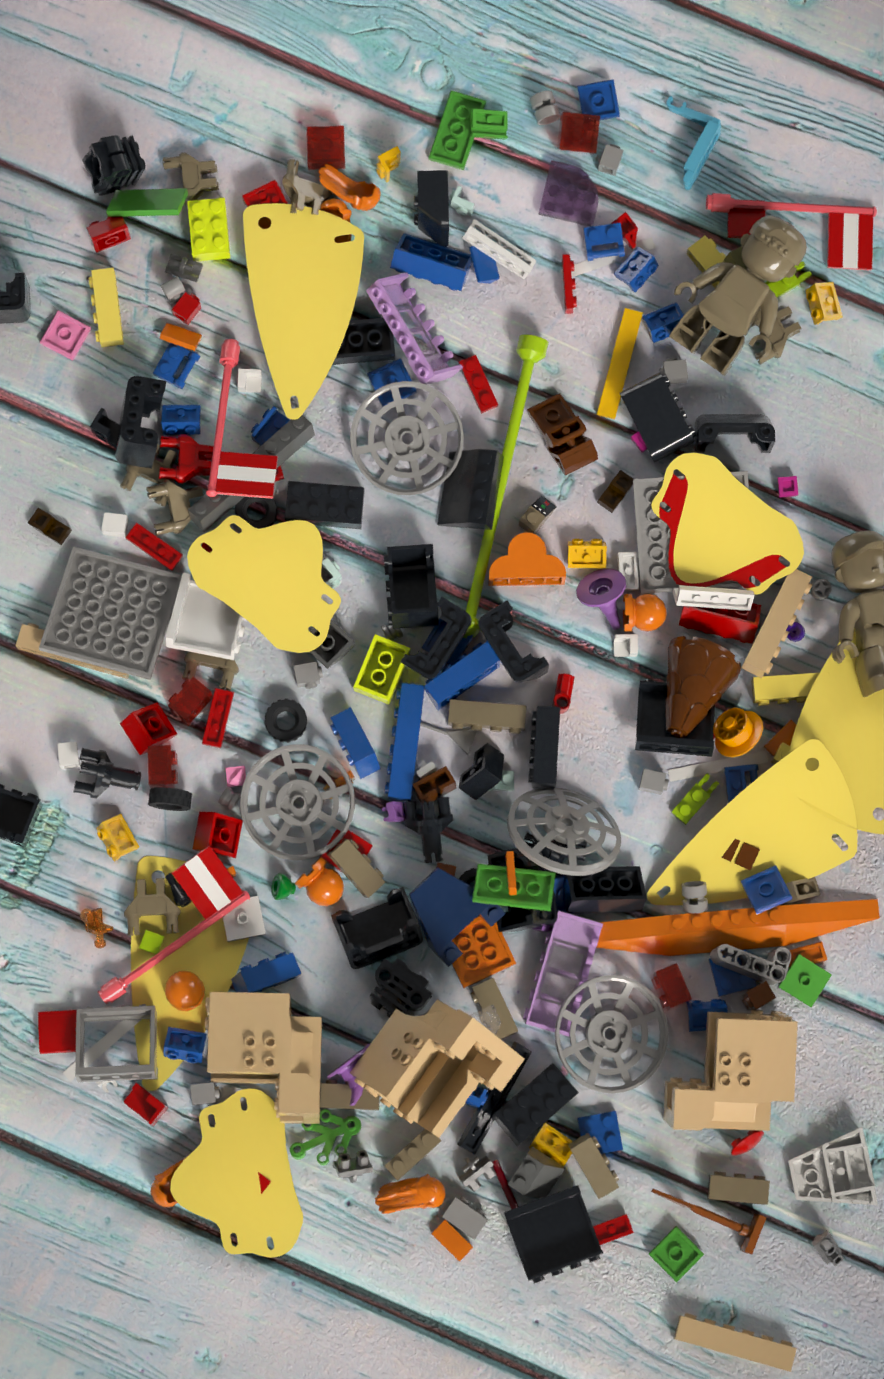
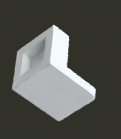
(249, 380)
(115, 524)
(626, 645)
(68, 755)

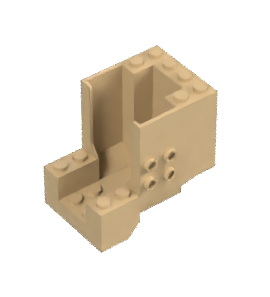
(261, 1043)
(433, 1064)
(746, 1068)

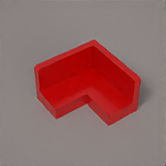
(266, 194)
(145, 1104)

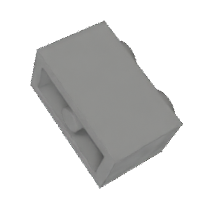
(465, 1218)

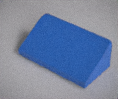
(484, 266)

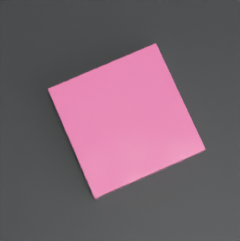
(65, 335)

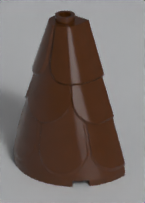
(696, 681)

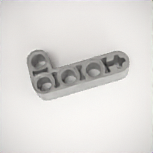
(749, 961)

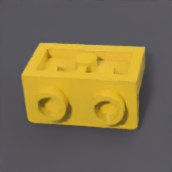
(387, 162)
(823, 302)
(587, 553)
(117, 837)
(552, 1144)

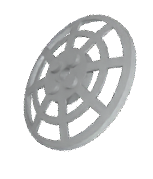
(395, 432)
(288, 794)
(555, 827)
(621, 1034)

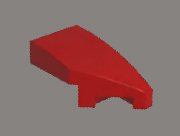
(629, 229)

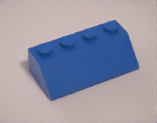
(431, 262)
(462, 675)

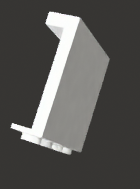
(203, 623)

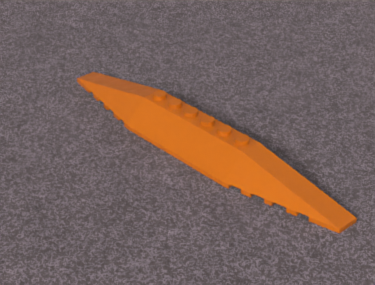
(737, 927)

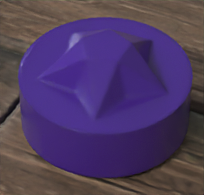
(796, 632)

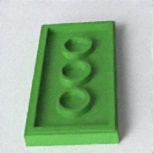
(453, 137)
(147, 202)
(532, 886)

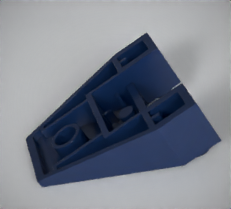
(445, 909)

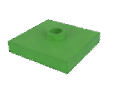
(805, 980)
(676, 1254)

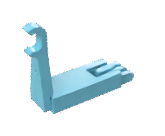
(704, 144)

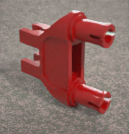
(190, 460)

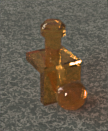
(94, 924)

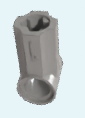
(173, 290)

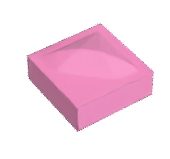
(235, 776)

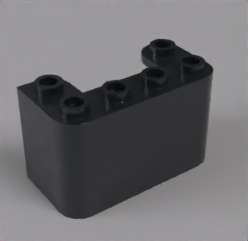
(15, 301)
(658, 416)
(135, 443)
(411, 586)
(18, 815)
(522, 918)

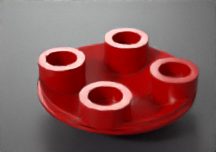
(747, 1143)

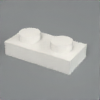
(629, 568)

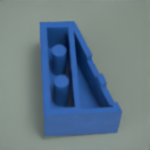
(355, 743)
(266, 974)

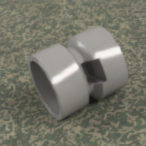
(544, 106)
(693, 890)

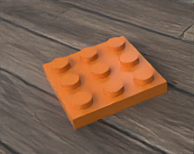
(483, 952)

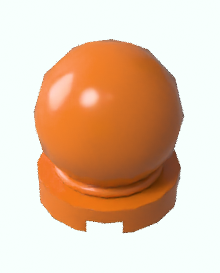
(644, 612)
(322, 884)
(184, 990)

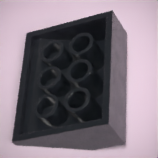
(471, 490)

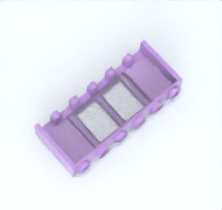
(410, 331)
(563, 969)

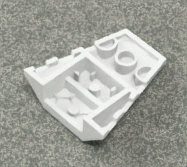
(835, 1172)

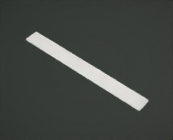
(587, 266)
(716, 766)
(102, 1045)

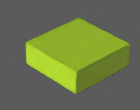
(151, 942)

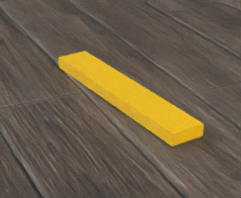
(619, 363)

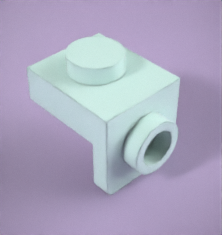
(461, 205)
(332, 569)
(507, 782)

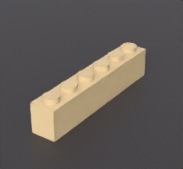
(776, 623)
(30, 639)
(734, 1343)

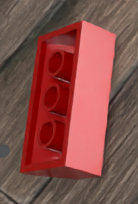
(727, 623)

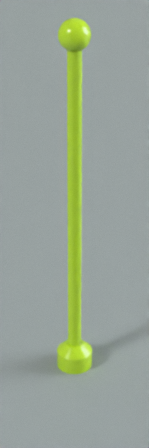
(531, 350)

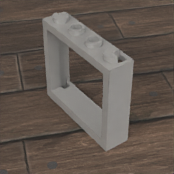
(115, 1073)

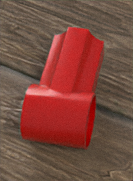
(563, 691)

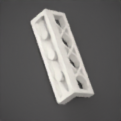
(497, 251)
(713, 597)

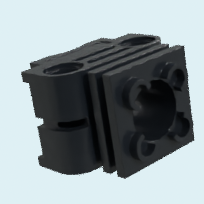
(113, 164)
(399, 989)

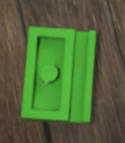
(489, 124)

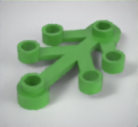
(328, 1135)

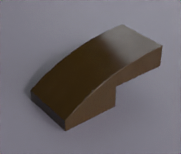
(616, 491)
(49, 526)

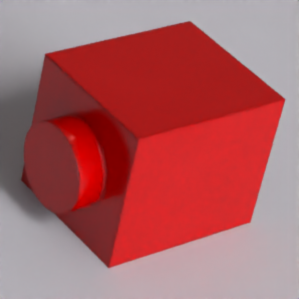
(187, 308)

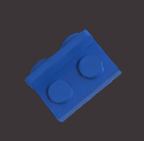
(637, 268)
(663, 321)
(181, 419)
(271, 423)
(698, 1012)
(184, 1045)
(477, 1097)

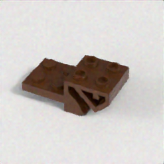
(563, 434)

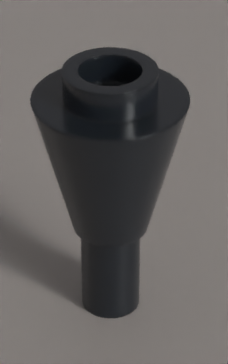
(180, 896)

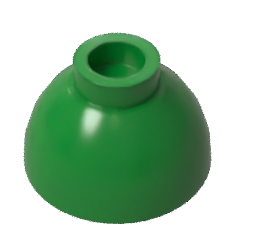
(282, 887)

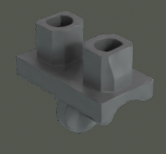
(184, 268)
(353, 1167)
(474, 1169)
(827, 1248)

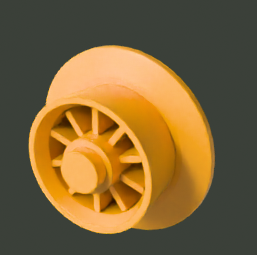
(737, 732)

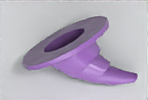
(602, 590)
(345, 1069)

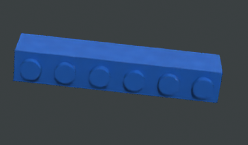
(406, 742)

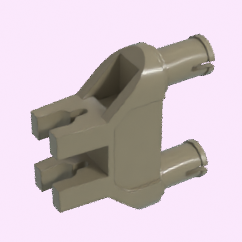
(193, 174)
(303, 191)
(779, 334)
(150, 474)
(178, 505)
(228, 667)
(151, 905)

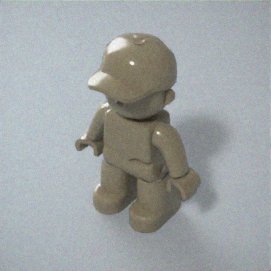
(736, 300)
(860, 568)

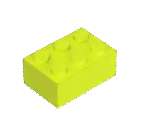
(209, 229)
(381, 669)

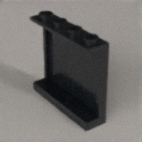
(651, 725)
(553, 1234)

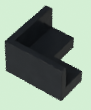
(105, 428)
(484, 773)

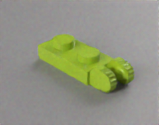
(787, 284)
(693, 800)

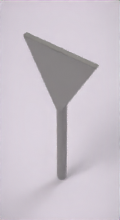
(462, 738)

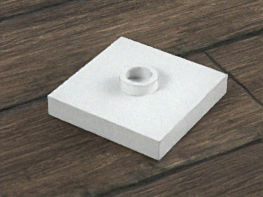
(244, 920)

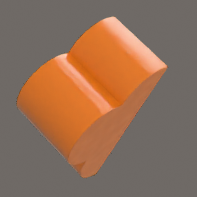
(527, 564)

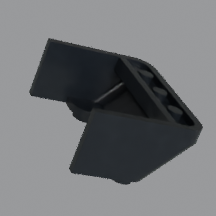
(433, 205)

